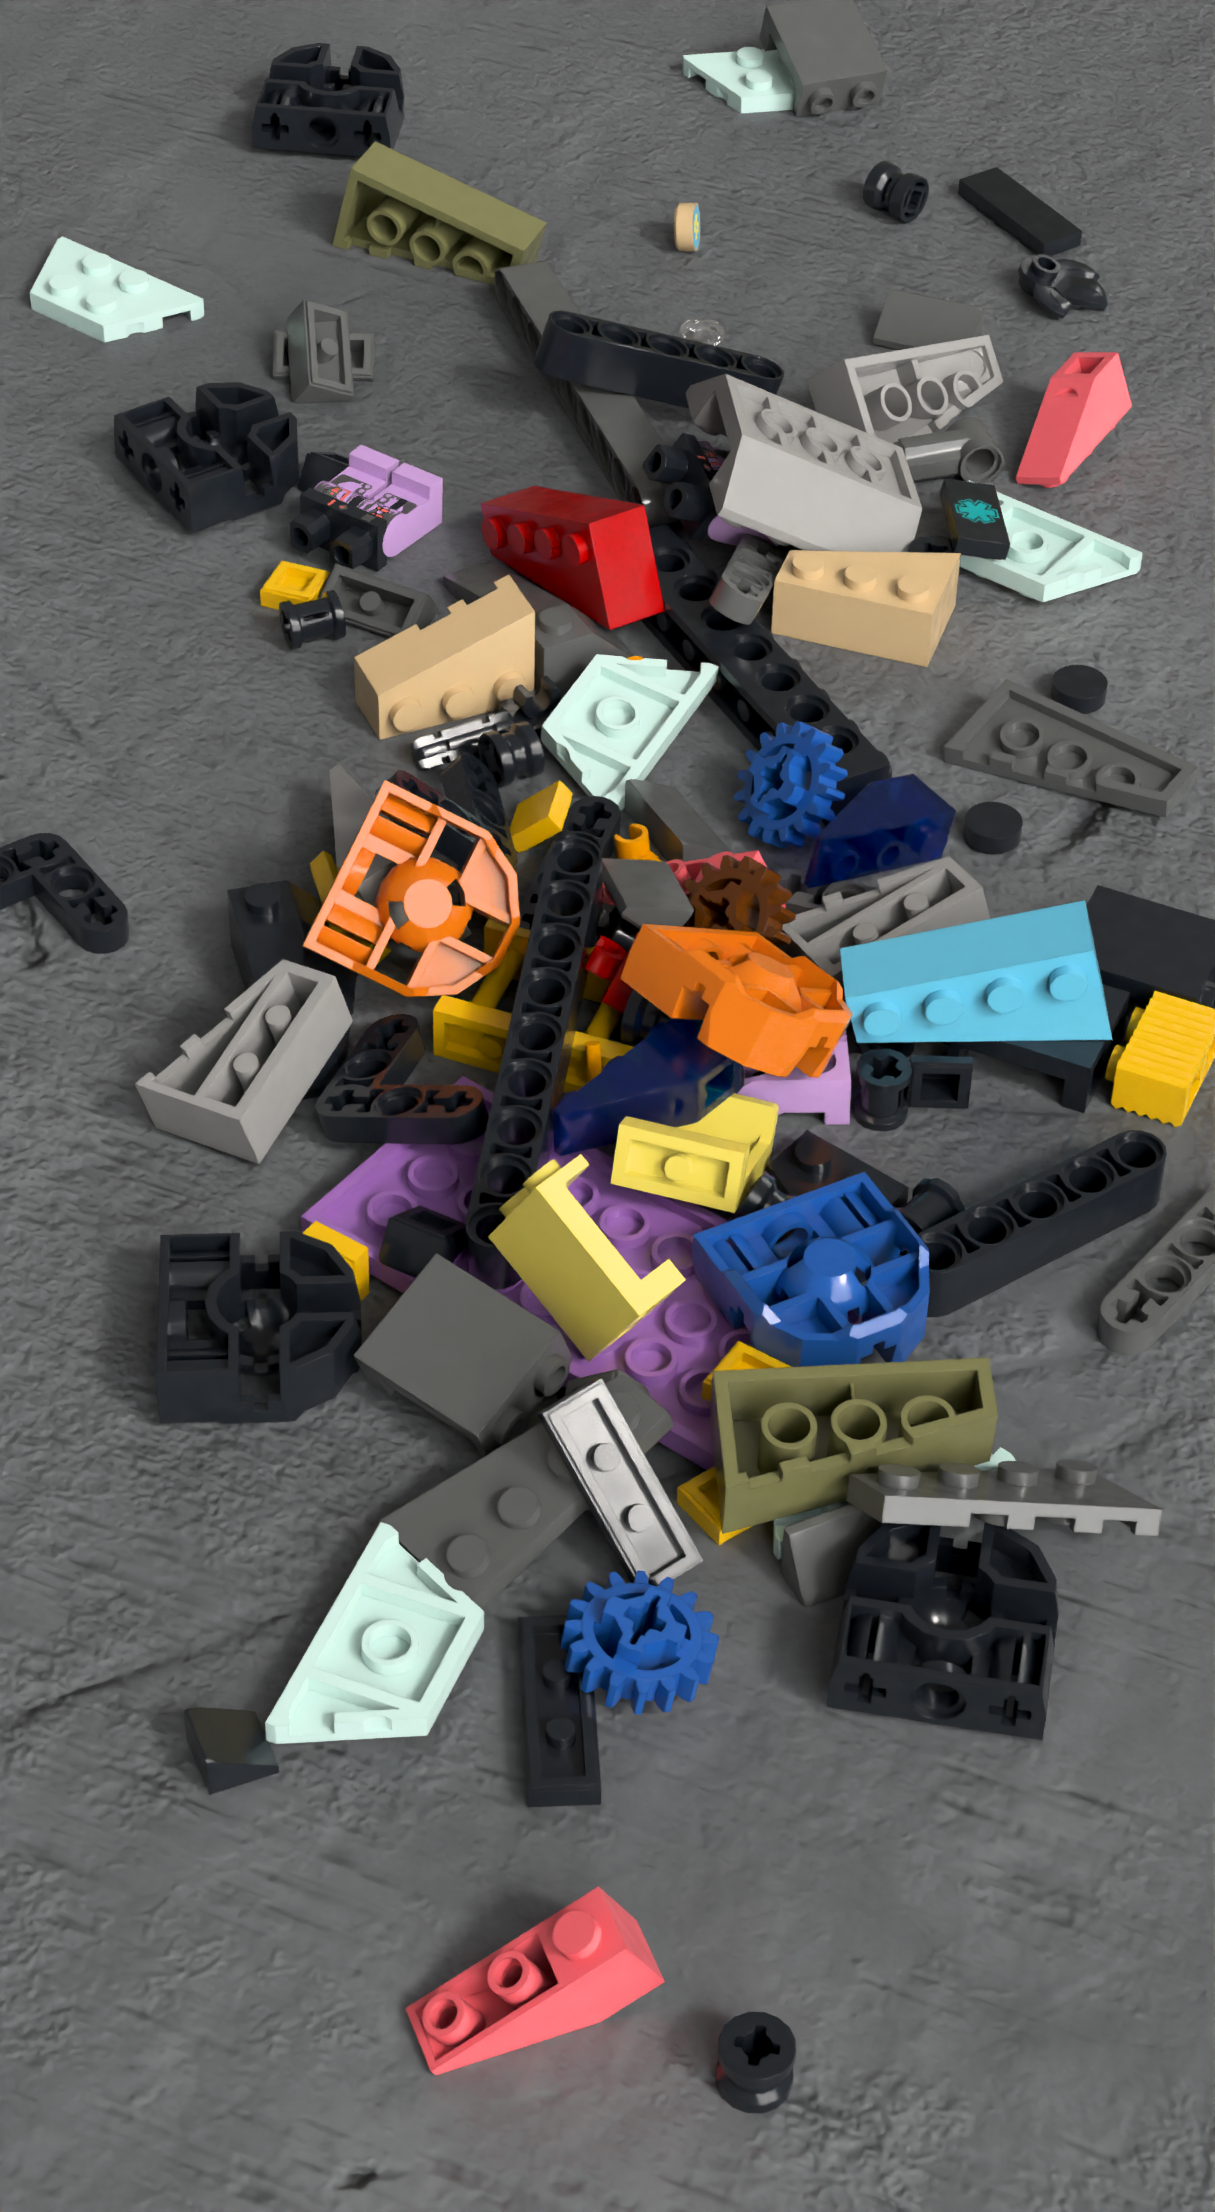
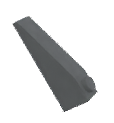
(563, 635)

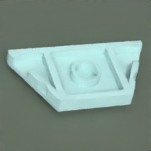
(746, 78)
(105, 295)
(1052, 555)
(622, 720)
(380, 1653)

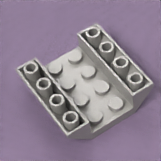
(804, 473)

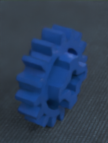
(790, 785)
(639, 1642)

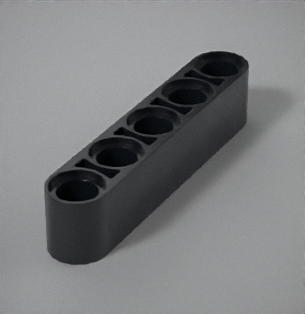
(641, 360)
(1042, 1219)

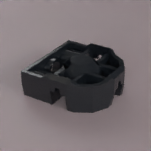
(312, 94)
(242, 444)
(299, 1332)
(910, 1616)

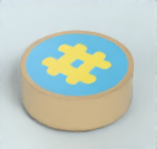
(687, 227)

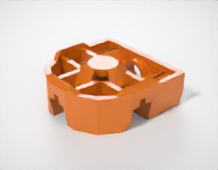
(420, 882)
(746, 990)

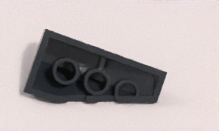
(271, 925)

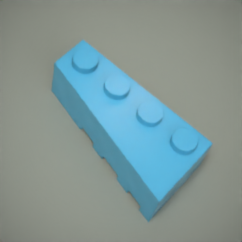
(981, 982)

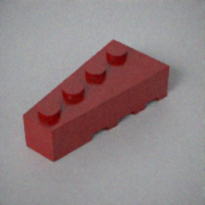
(579, 549)

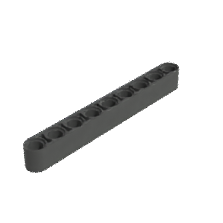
(606, 420)

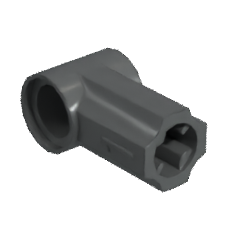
(961, 450)

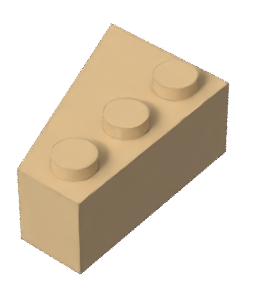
(867, 601)
(451, 666)

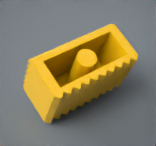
(1164, 1058)

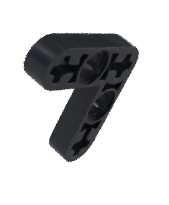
(470, 795)
(48, 865)
(374, 1106)

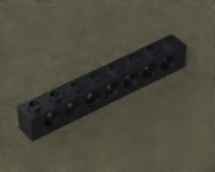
(755, 677)

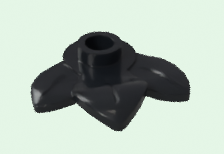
(1060, 284)

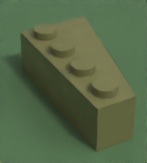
(432, 218)
(799, 1432)

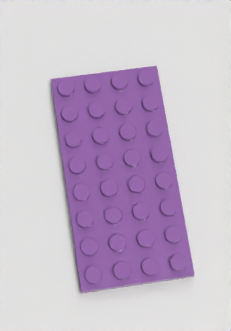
(665, 1351)

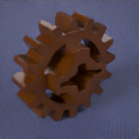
(740, 899)

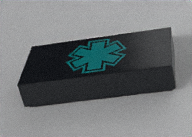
(974, 519)

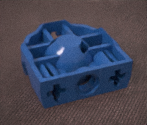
(821, 1275)

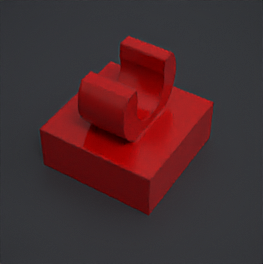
(608, 962)

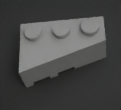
(904, 904)
(253, 1066)

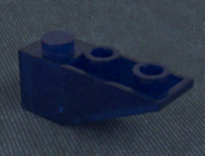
(882, 830)
(661, 1080)

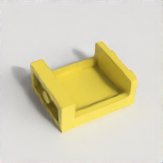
(702, 1161)
(573, 1262)

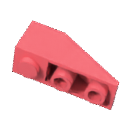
(1076, 413)
(538, 1986)

